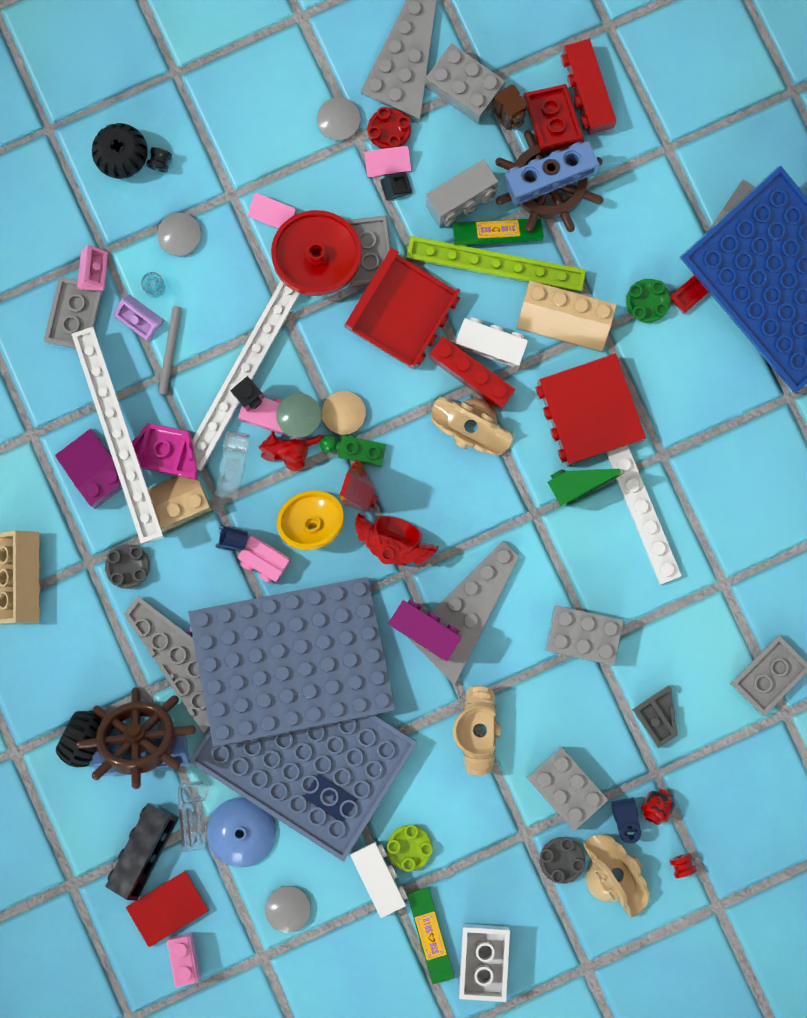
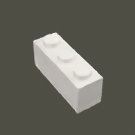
(491, 342)
(379, 878)

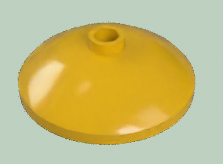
(309, 511)

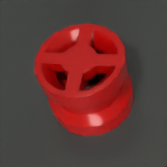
(683, 865)

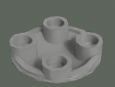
(338, 119)
(179, 234)
(287, 909)

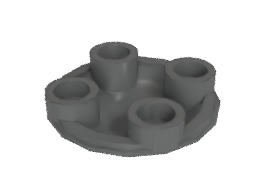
(127, 566)
(562, 860)

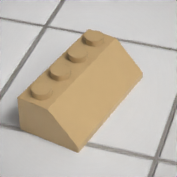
(566, 316)
(19, 577)

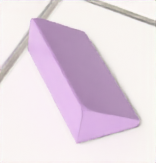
(138, 317)

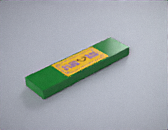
(495, 231)
(430, 935)

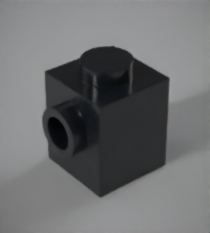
(247, 394)

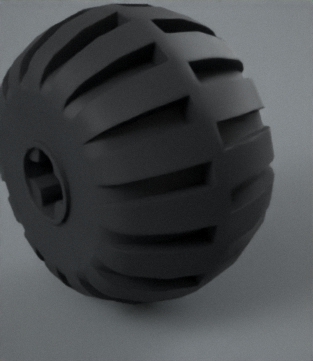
(121, 163)
(80, 727)

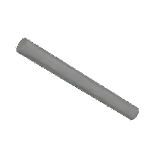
(169, 351)

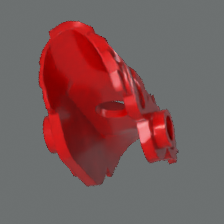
(393, 540)

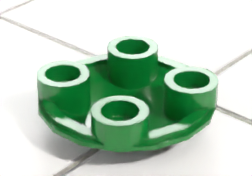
(648, 300)

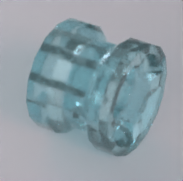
(151, 280)

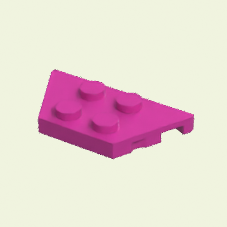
(166, 451)

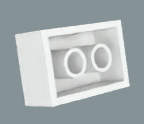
(484, 962)

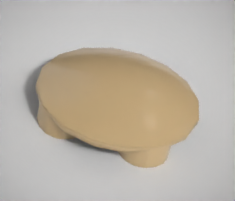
(343, 412)

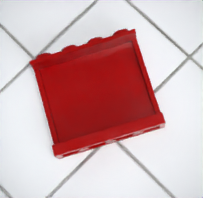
(402, 310)
(590, 410)

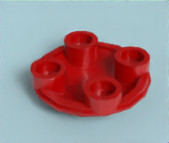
(389, 128)

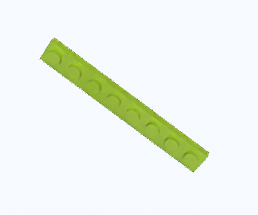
(495, 264)

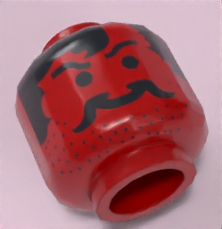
(658, 807)

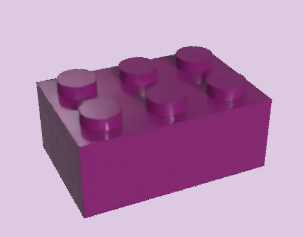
(425, 629)

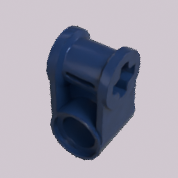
(232, 538)
(626, 815)

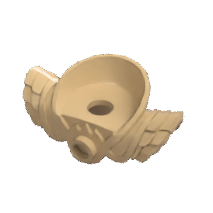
(488, 437)
(477, 751)
(601, 882)

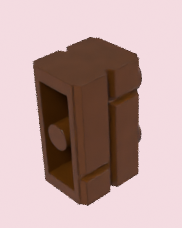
(510, 107)

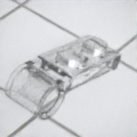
(232, 465)
(191, 815)

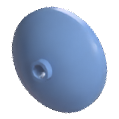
(257, 827)

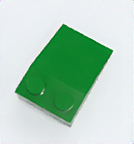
(575, 484)

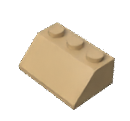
(178, 501)

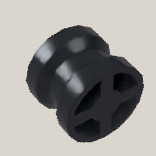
(159, 160)

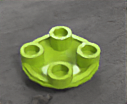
(409, 848)

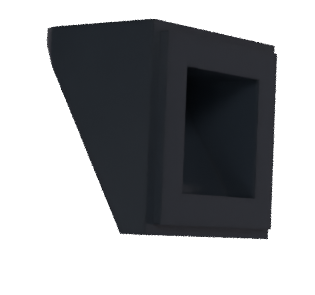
(396, 185)

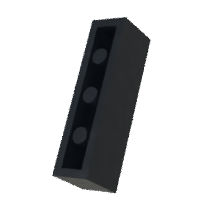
(141, 851)

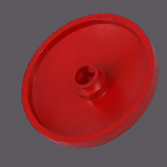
(316, 253)

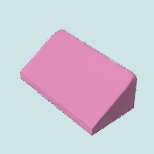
(387, 161)
(270, 211)
(92, 269)

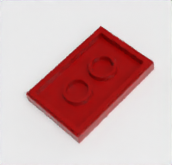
(553, 118)
(167, 908)

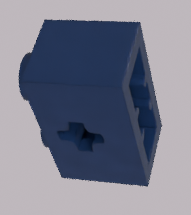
(333, 811)

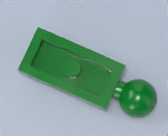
(355, 449)

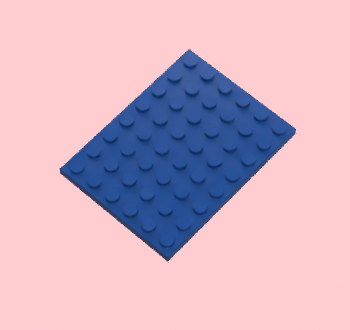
(759, 272)

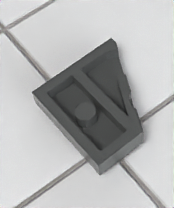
(658, 716)

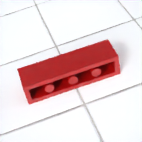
(588, 86)
(471, 373)

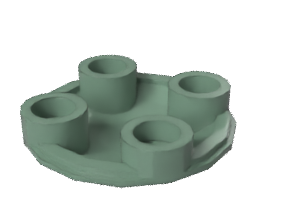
(298, 415)

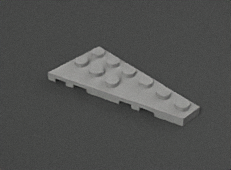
(403, 62)
(470, 607)
(174, 654)

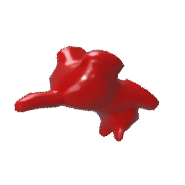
(290, 451)

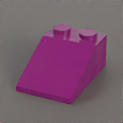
(90, 468)

